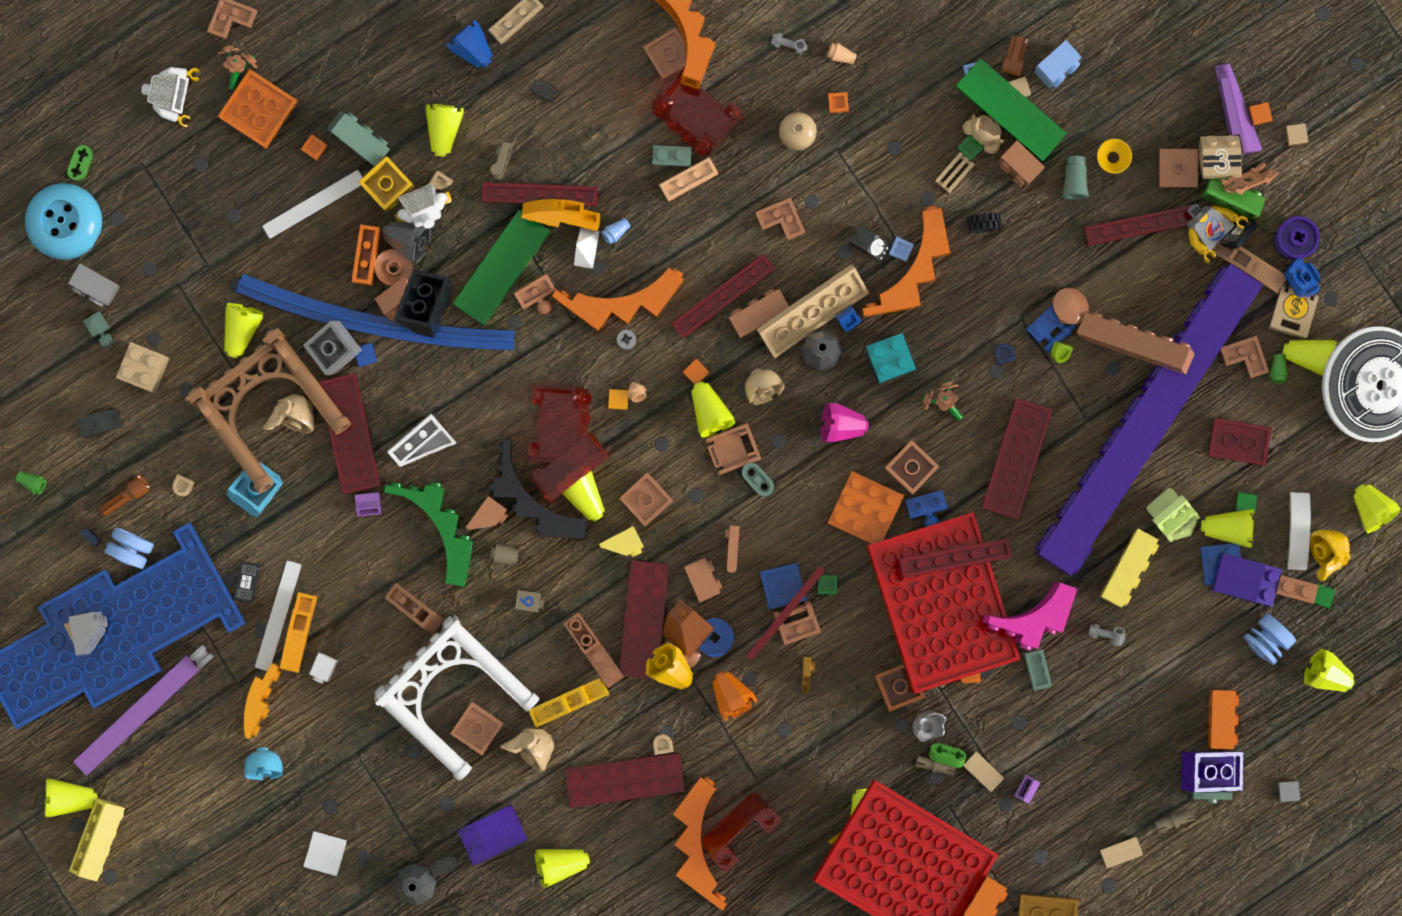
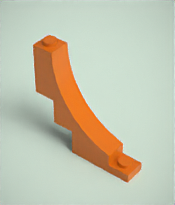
(905, 293)
(598, 310)
(695, 870)

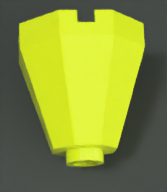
(1374, 507)
(1328, 673)

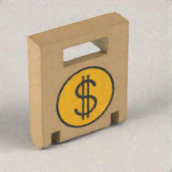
(1295, 310)

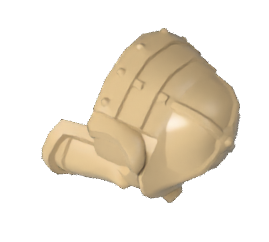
(294, 413)
(534, 747)

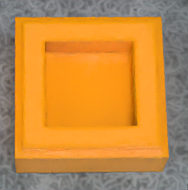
(618, 399)

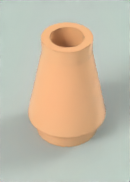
(840, 54)

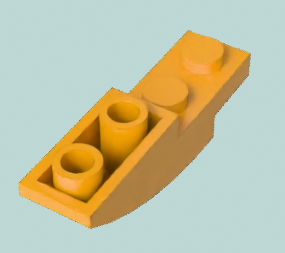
(558, 210)
(298, 632)
(255, 706)

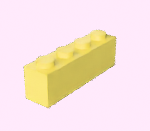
(1129, 568)
(96, 839)

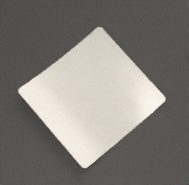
(325, 853)

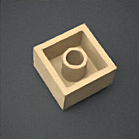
(142, 367)

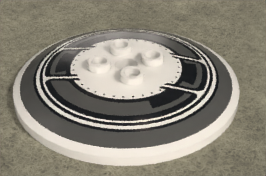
(1352, 379)

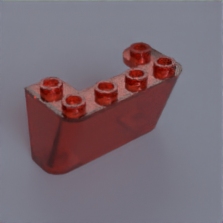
(695, 115)
(561, 420)
(750, 809)

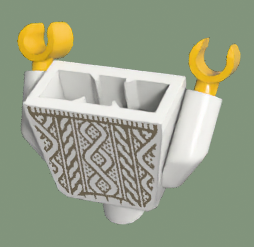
(168, 92)
(422, 206)

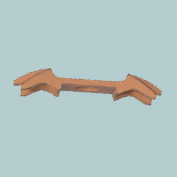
(1241, 185)

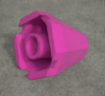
(842, 423)

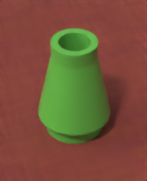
(1278, 369)
(31, 482)

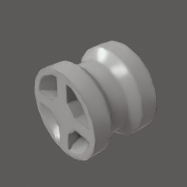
(627, 342)
(201, 657)

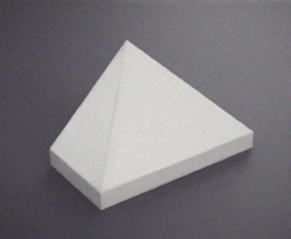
(586, 248)

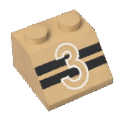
(1220, 157)

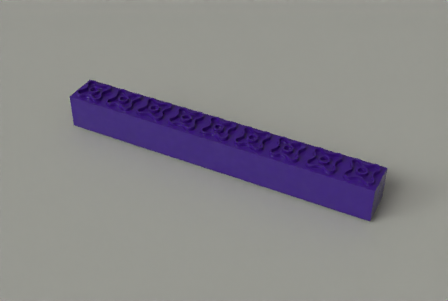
(1145, 423)

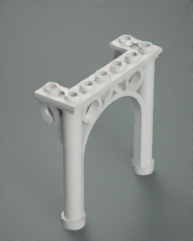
(481, 658)

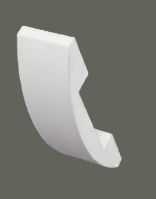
(1299, 531)

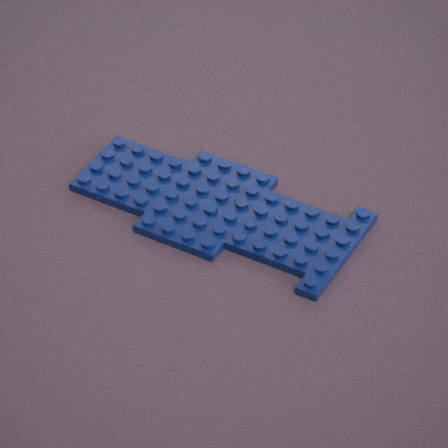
(141, 619)

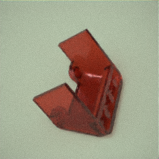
(570, 467)

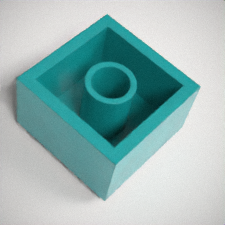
(890, 358)

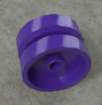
(1305, 231)

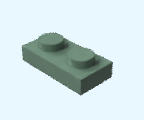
(671, 156)

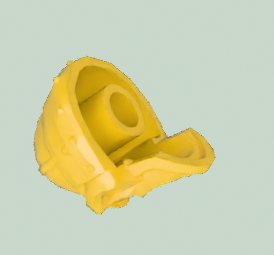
(1330, 551)

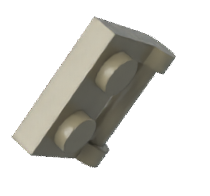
(503, 155)

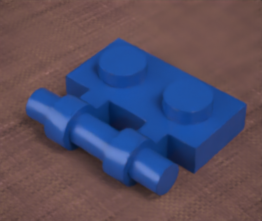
(1045, 324)

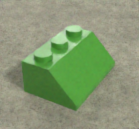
(1246, 205)

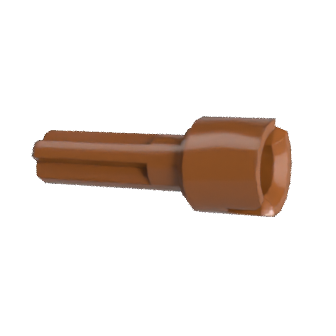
(135, 489)

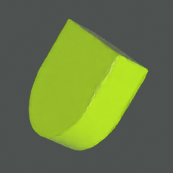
(1061, 351)

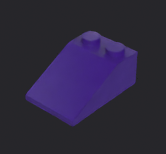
(1247, 580)
(1212, 771)
(492, 835)

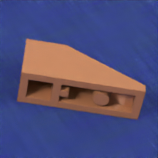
(414, 608)

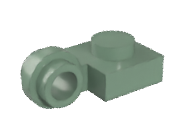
(97, 326)

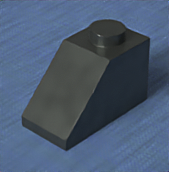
(99, 423)

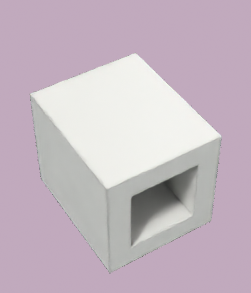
(323, 668)

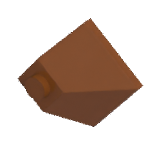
(686, 628)

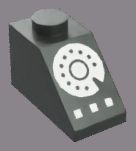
(870, 244)

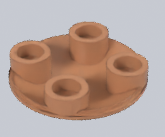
(1070, 306)

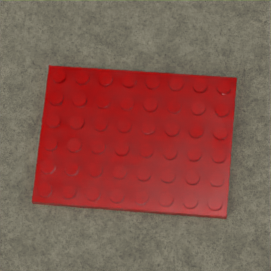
(942, 612)
(903, 860)

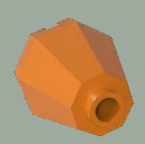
(732, 695)

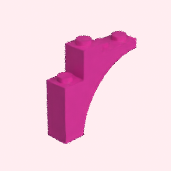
(1046, 616)

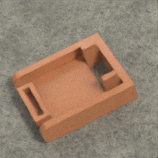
(730, 451)
(733, 535)

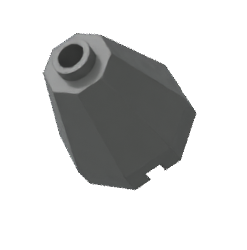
(407, 239)
(820, 359)
(417, 875)

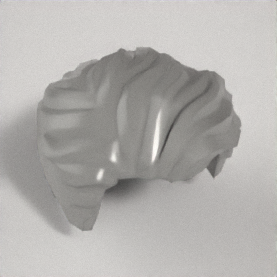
(928, 725)

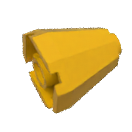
(669, 667)

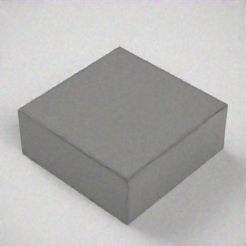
(1289, 791)

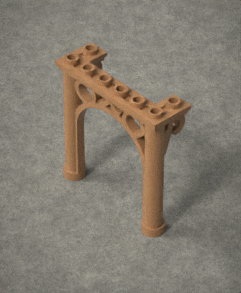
(202, 399)

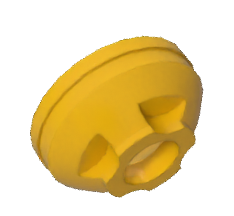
(1121, 149)

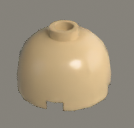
(797, 131)
(762, 385)

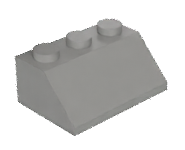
(87, 631)

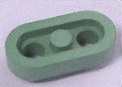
(759, 478)

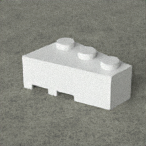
(421, 441)

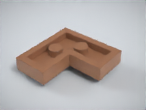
(227, 13)
(784, 214)
(1247, 351)

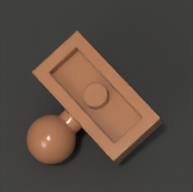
(535, 292)

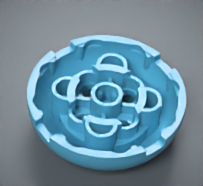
(67, 243)

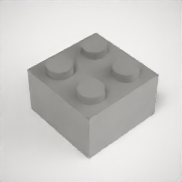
(89, 282)
(332, 347)

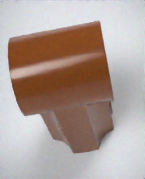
(1014, 59)

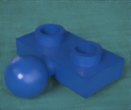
(926, 506)

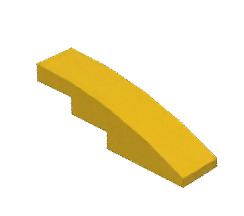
(568, 702)

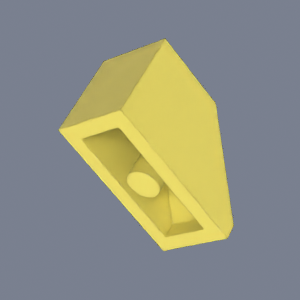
(624, 543)

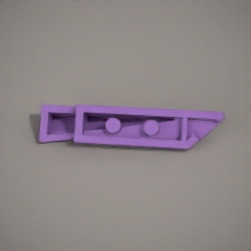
(1235, 110)

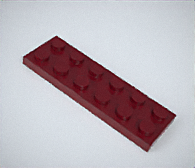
(352, 447)
(1017, 458)
(643, 616)
(624, 780)

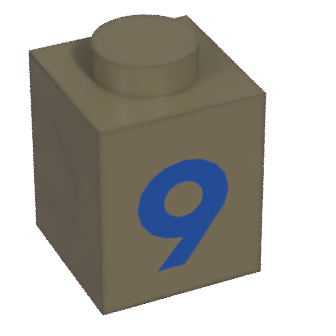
(529, 601)

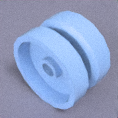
(128, 549)

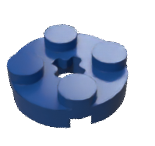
(1295, 275)
(723, 644)

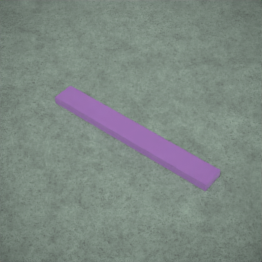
(136, 715)

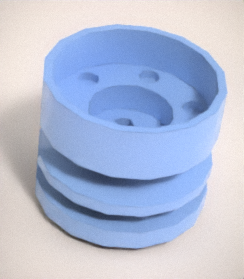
(1269, 639)

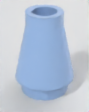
(615, 231)

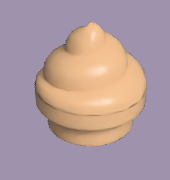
(636, 392)

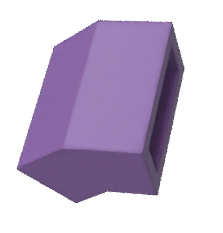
(368, 504)
(1030, 791)

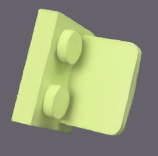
(1173, 515)

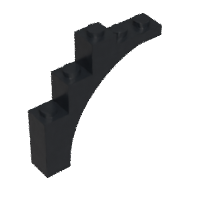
(550, 523)

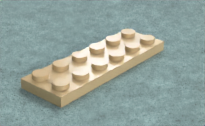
(813, 311)

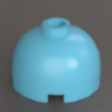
(263, 764)

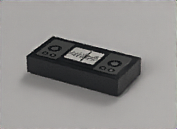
(1237, 236)
(246, 582)

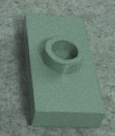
(1037, 669)
(1212, 797)

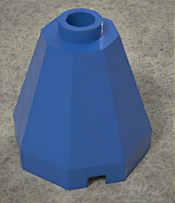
(471, 46)

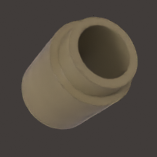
(504, 554)

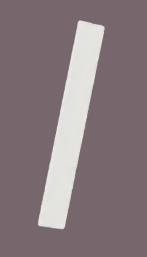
(313, 204)
(278, 615)

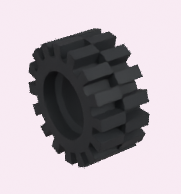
(984, 223)

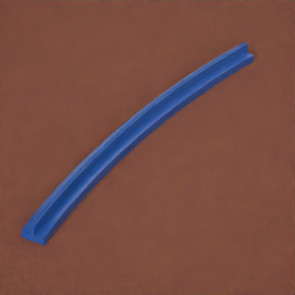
(371, 323)

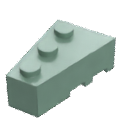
(358, 138)

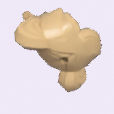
(985, 132)

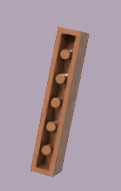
(1136, 343)

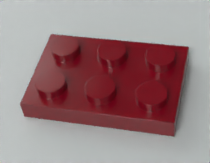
(1239, 441)

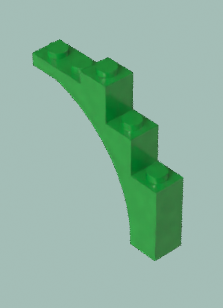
(457, 549)

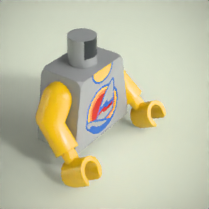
(1209, 227)

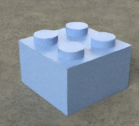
(1057, 64)

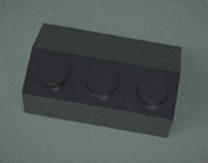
(424, 303)

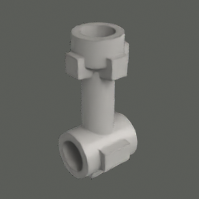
(799, 45)
(1117, 635)

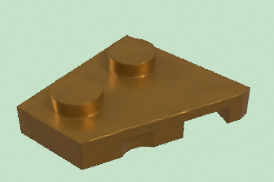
(807, 668)

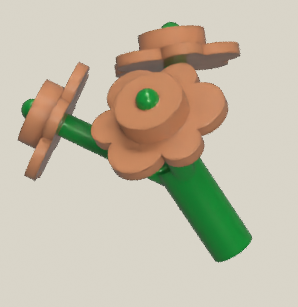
(236, 64)
(945, 399)

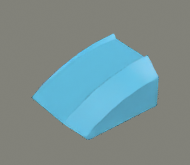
(245, 495)

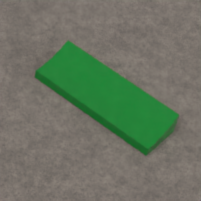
(1010, 110)
(501, 268)

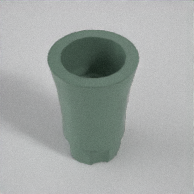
(1075, 178)

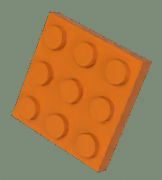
(258, 108)
(865, 508)

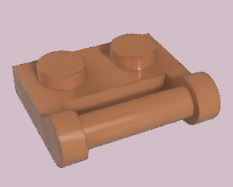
(800, 628)

